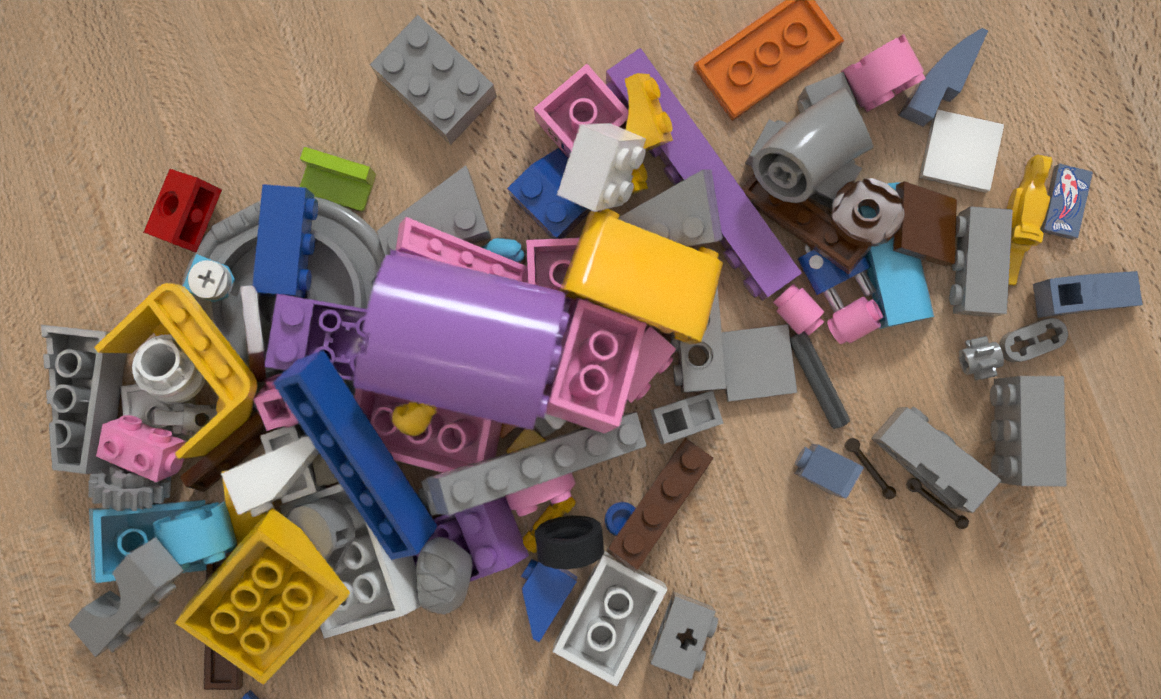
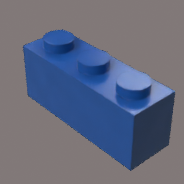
(284, 241)

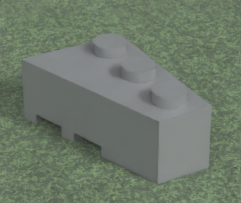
(448, 208)
(682, 213)

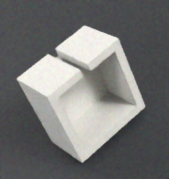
(602, 166)

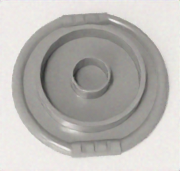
(341, 269)

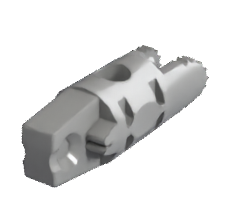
(183, 417)

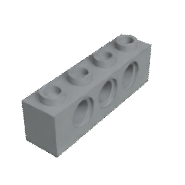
(712, 373)

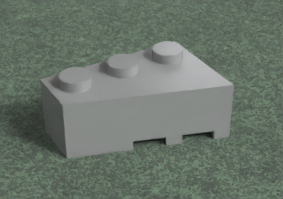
(935, 460)

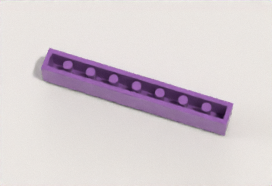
(745, 234)

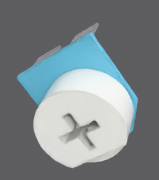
(210, 280)

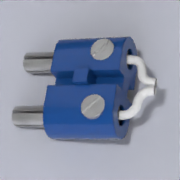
(825, 275)

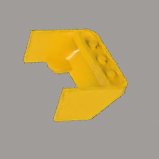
(177, 313)

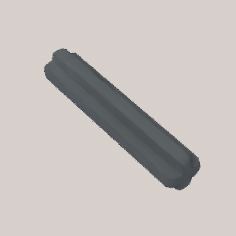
(819, 380)

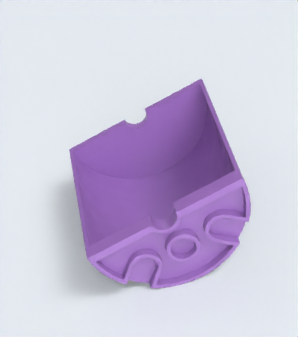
(461, 339)

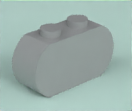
(327, 527)

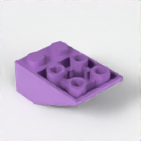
(311, 326)
(486, 534)

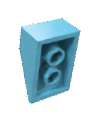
(121, 532)

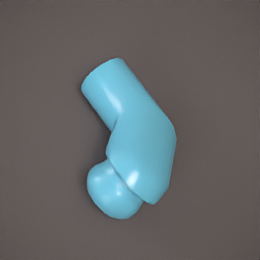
(507, 248)

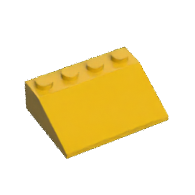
(264, 598)

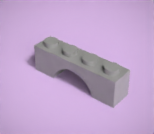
(143, 581)

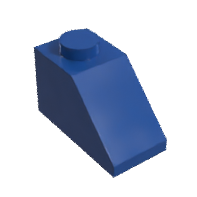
(545, 594)

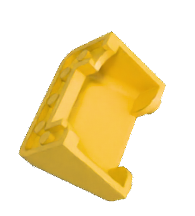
(643, 276)

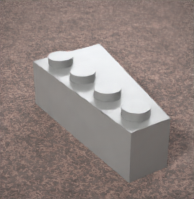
(81, 395)

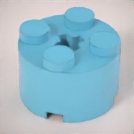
(197, 534)

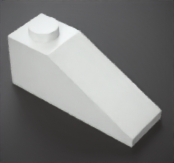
(268, 477)

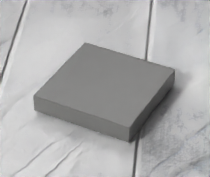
(758, 363)

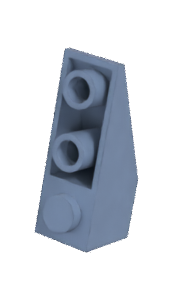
(1087, 293)

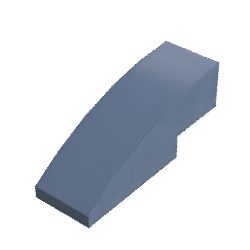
(943, 80)

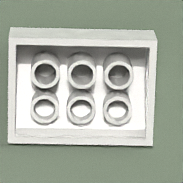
(377, 585)

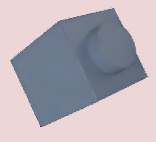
(828, 470)

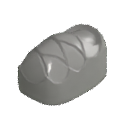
(442, 575)

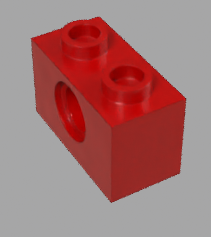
(183, 210)

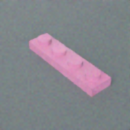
(434, 244)

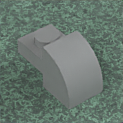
(686, 417)

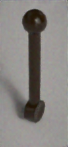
(853, 445)
(915, 485)

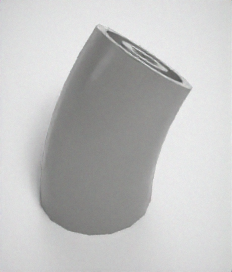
(812, 148)

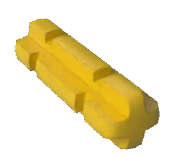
(551, 512)

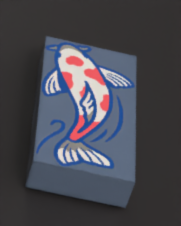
(1067, 201)

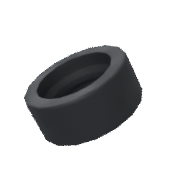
(569, 542)

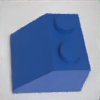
(537, 195)

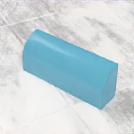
(897, 281)

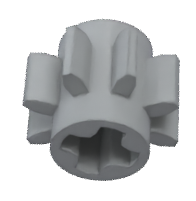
(981, 358)

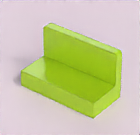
(337, 179)

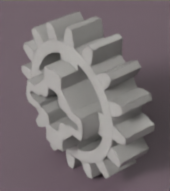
(125, 489)

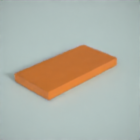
(767, 55)

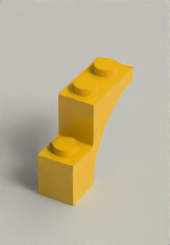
(646, 120)

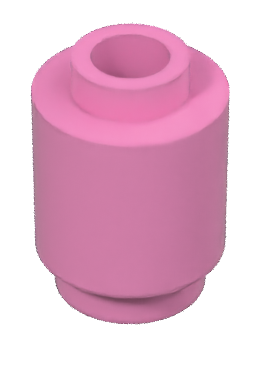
(799, 310)
(855, 320)

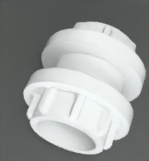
(154, 362)

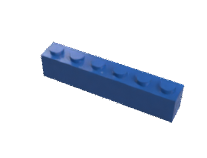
(356, 455)

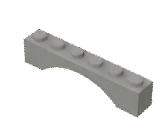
(532, 465)

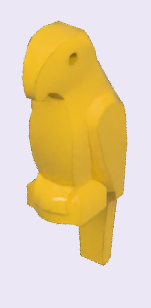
(1029, 211)

